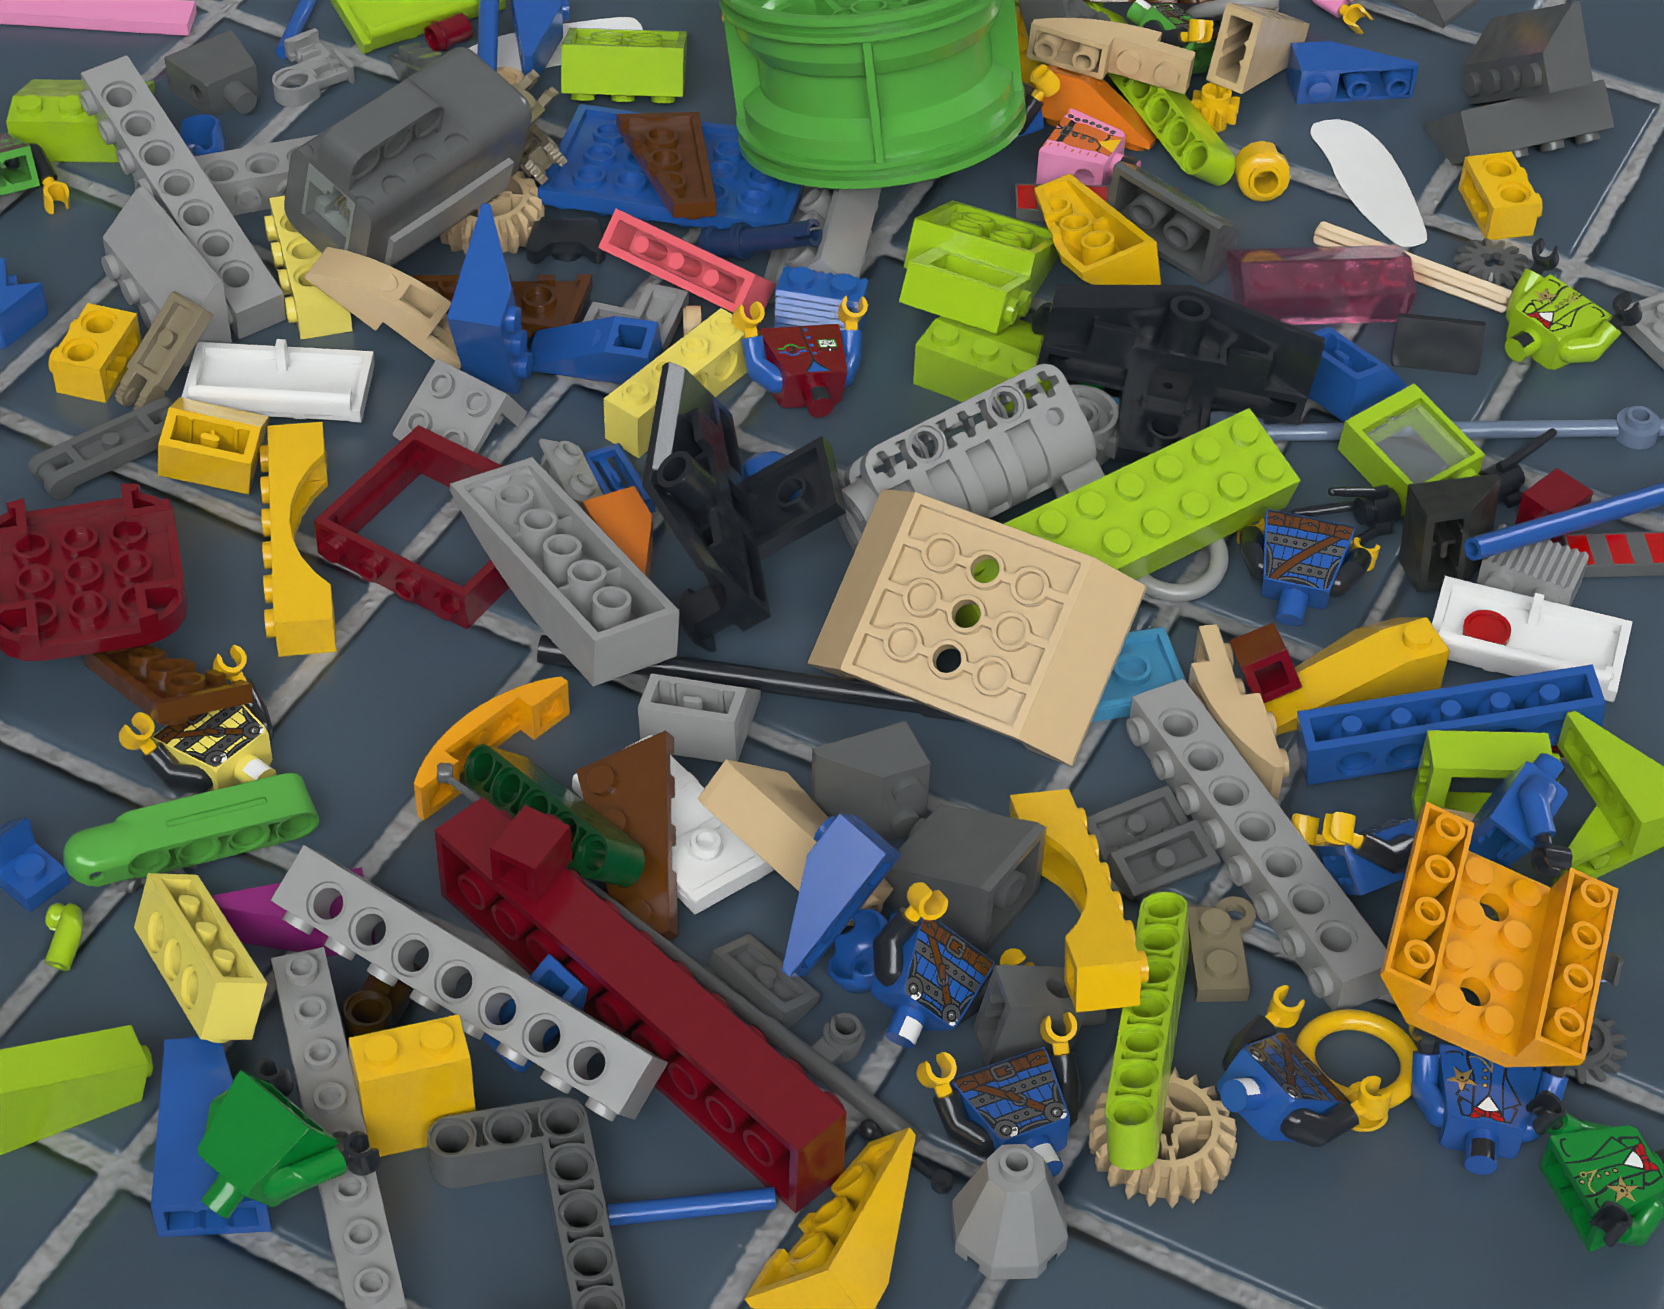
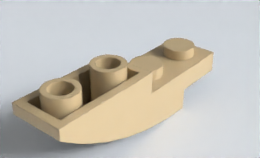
(1113, 47)
(389, 296)
(1237, 713)

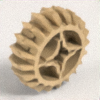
(513, 214)
(1190, 1125)

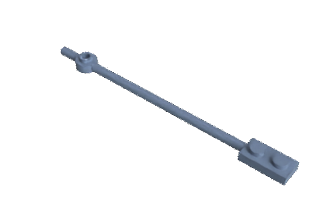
(1633, 427)

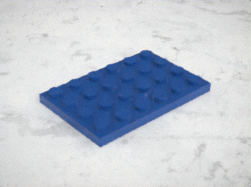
(607, 177)

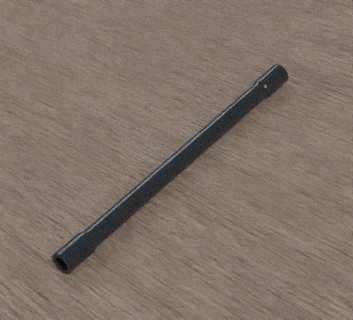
(767, 681)

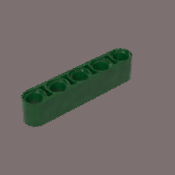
(597, 845)

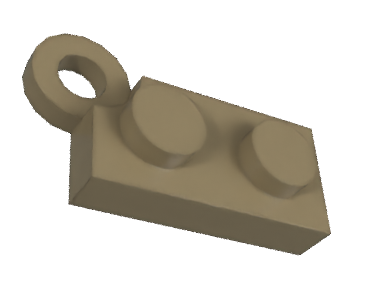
(1218, 950)

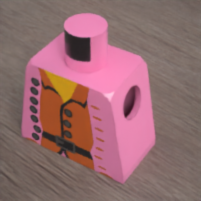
(1083, 149)

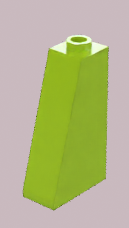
(68, 1083)

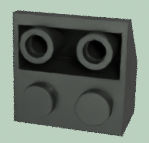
(1438, 523)

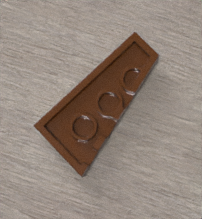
(673, 158)
(542, 302)
(165, 686)
(635, 795)

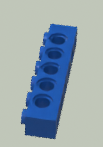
(1392, 730)

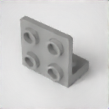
(458, 407)

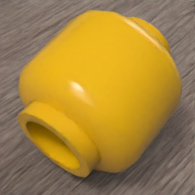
(1262, 171)

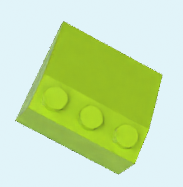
(623, 64)
(53, 117)
(986, 238)
(969, 360)

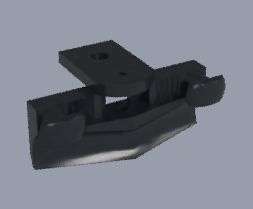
(1176, 358)
(720, 515)

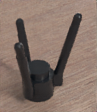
(1511, 473)
(1374, 508)

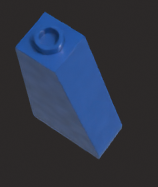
(190, 1079)

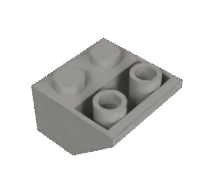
(702, 716)

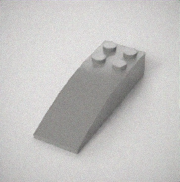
(568, 572)

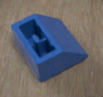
(1350, 377)

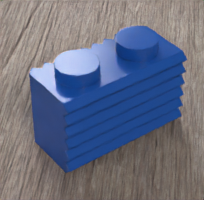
(814, 297)

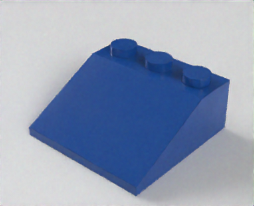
(485, 313)

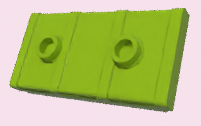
(391, 21)

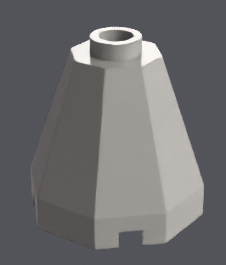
(1010, 1215)

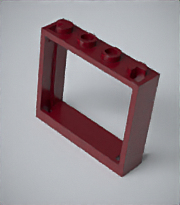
(338, 528)

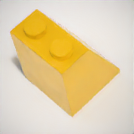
(411, 1080)

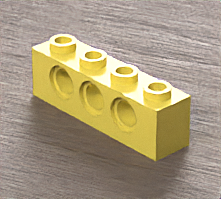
(307, 305)
(708, 352)
(200, 957)

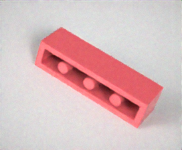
(684, 264)

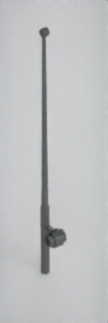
(840, 1039)

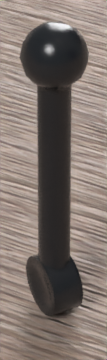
(940, 1180)

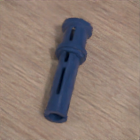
(744, 240)

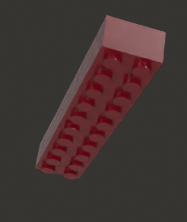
(717, 1065)

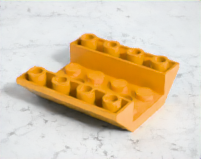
(1530, 969)

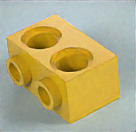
(1499, 196)
(95, 352)

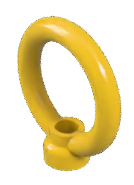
(1372, 1024)

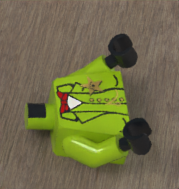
(1556, 321)

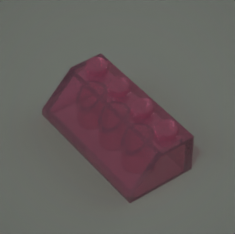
(1324, 283)

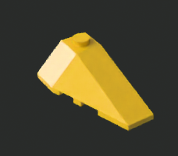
(1095, 237)
(1365, 665)
(849, 1241)

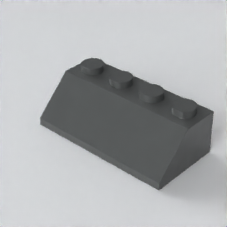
(1529, 55)
(1524, 124)

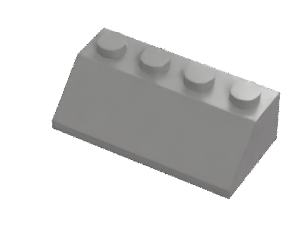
(846, 228)
(154, 259)

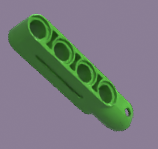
(193, 830)

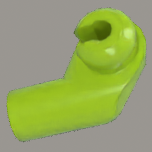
(68, 928)

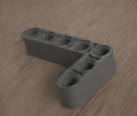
(537, 1151)

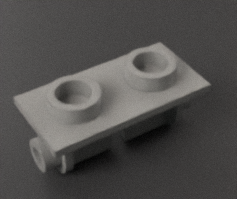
(569, 469)

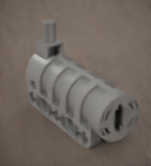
(992, 468)

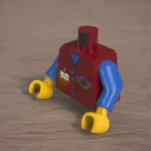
(803, 362)

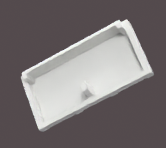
(282, 380)
(1541, 638)
(707, 854)

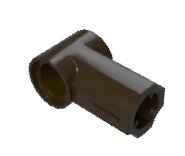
(375, 1007)

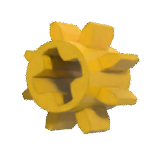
(1216, 105)

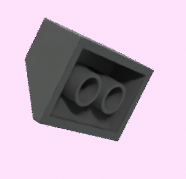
(1184, 230)

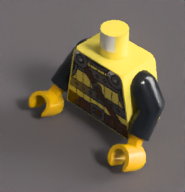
(211, 747)

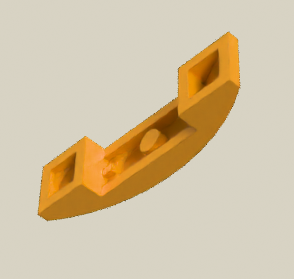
(526, 708)

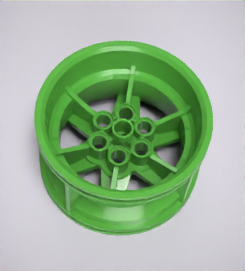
(873, 87)

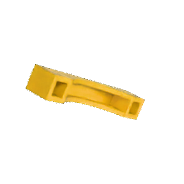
(300, 597)
(1100, 950)

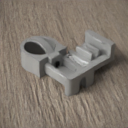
(313, 72)

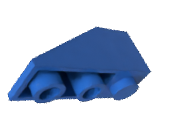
(1347, 73)
(597, 349)

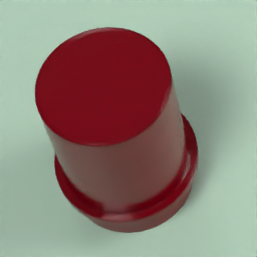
(448, 32)

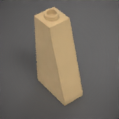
(1252, 46)
(773, 819)

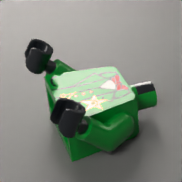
(270, 1145)
(1600, 1175)

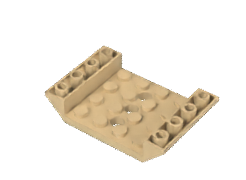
(1042, 632)

